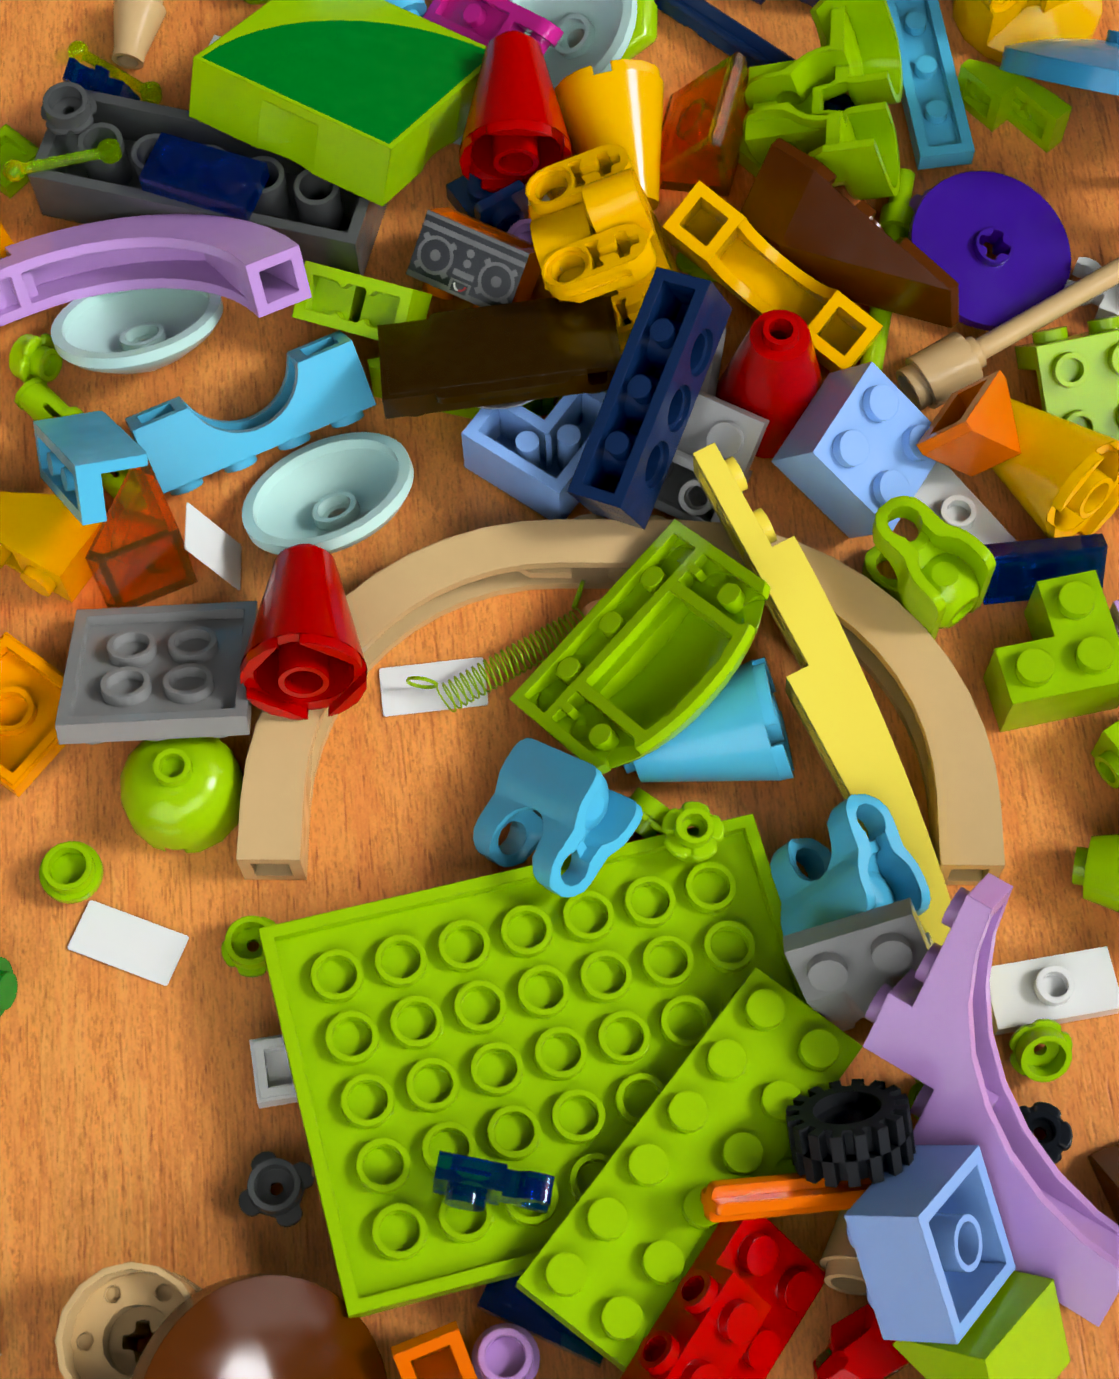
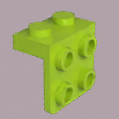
(1078, 373)

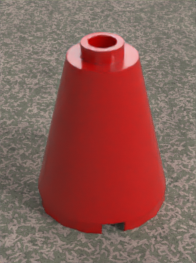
(512, 116)
(773, 375)
(304, 640)

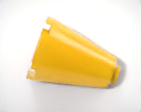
(620, 110)
(1063, 473)

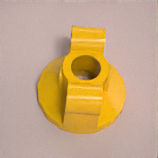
(999, 23)

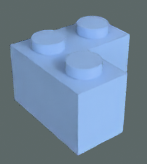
(532, 455)

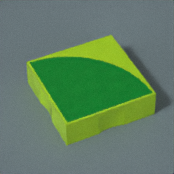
(340, 89)

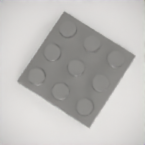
(156, 673)

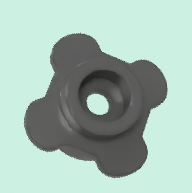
(267, 1171)

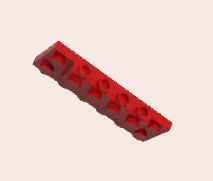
(731, 1307)

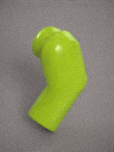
(645, 28)

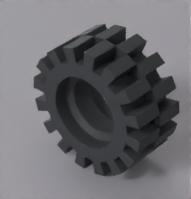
(850, 1133)

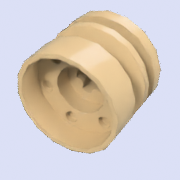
(110, 1314)

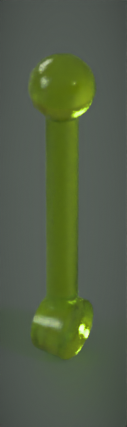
(149, 91)
(107, 150)

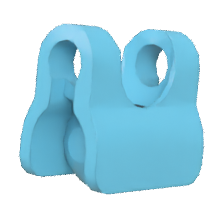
(559, 810)
(851, 877)

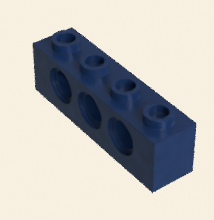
(650, 397)

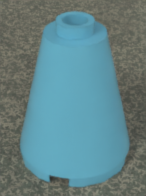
(731, 740)

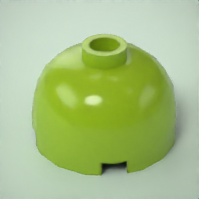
(182, 792)

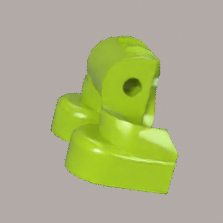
(855, 58)

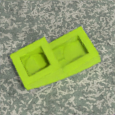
(1002, 96)

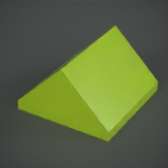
(1011, 1339)

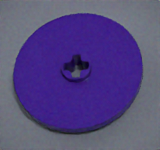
(1025, 237)

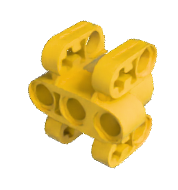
(603, 254)

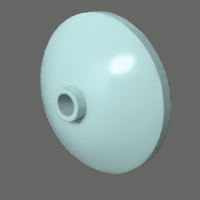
(592, 33)
(134, 328)
(329, 493)

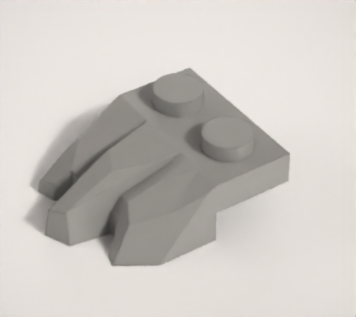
(852, 957)

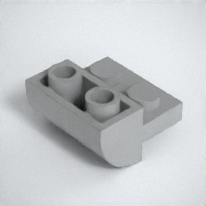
(734, 433)

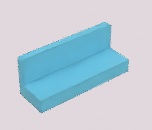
(76, 453)

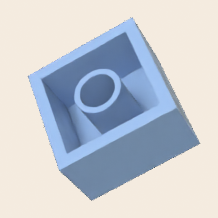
(856, 448)
(931, 1245)

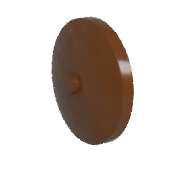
(261, 1331)

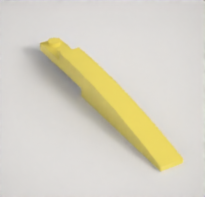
(830, 686)

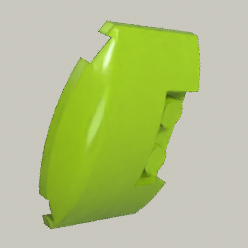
(648, 652)

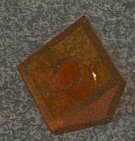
(705, 129)
(139, 546)

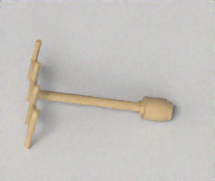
(958, 361)

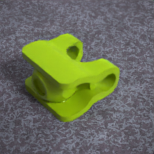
(937, 573)

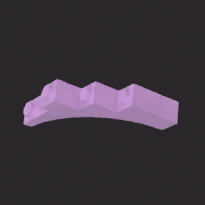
(942, 1034)

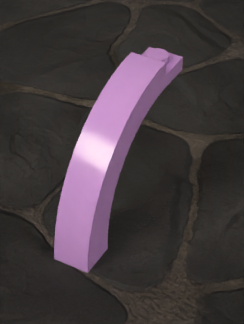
(153, 252)

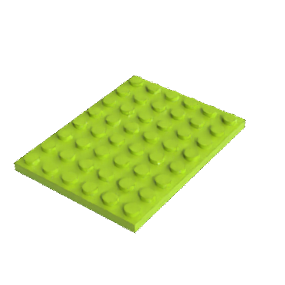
(503, 1036)

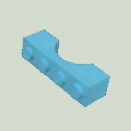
(319, 389)

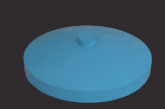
(1068, 62)

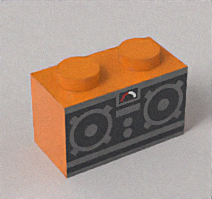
(472, 260)

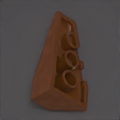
(843, 242)

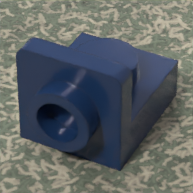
(496, 209)

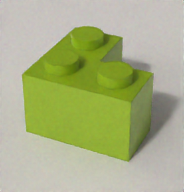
(1069, 663)

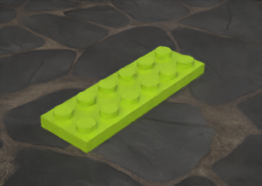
(714, 1120)

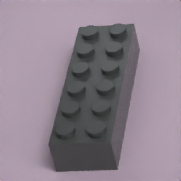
(319, 216)

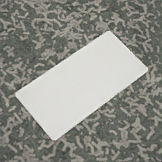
(212, 546)
(403, 699)
(128, 942)

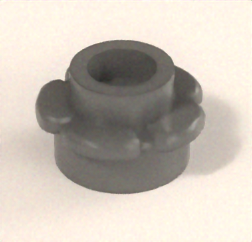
(68, 98)

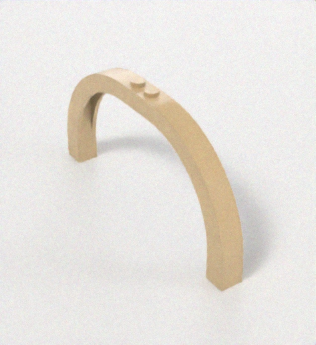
(559, 554)

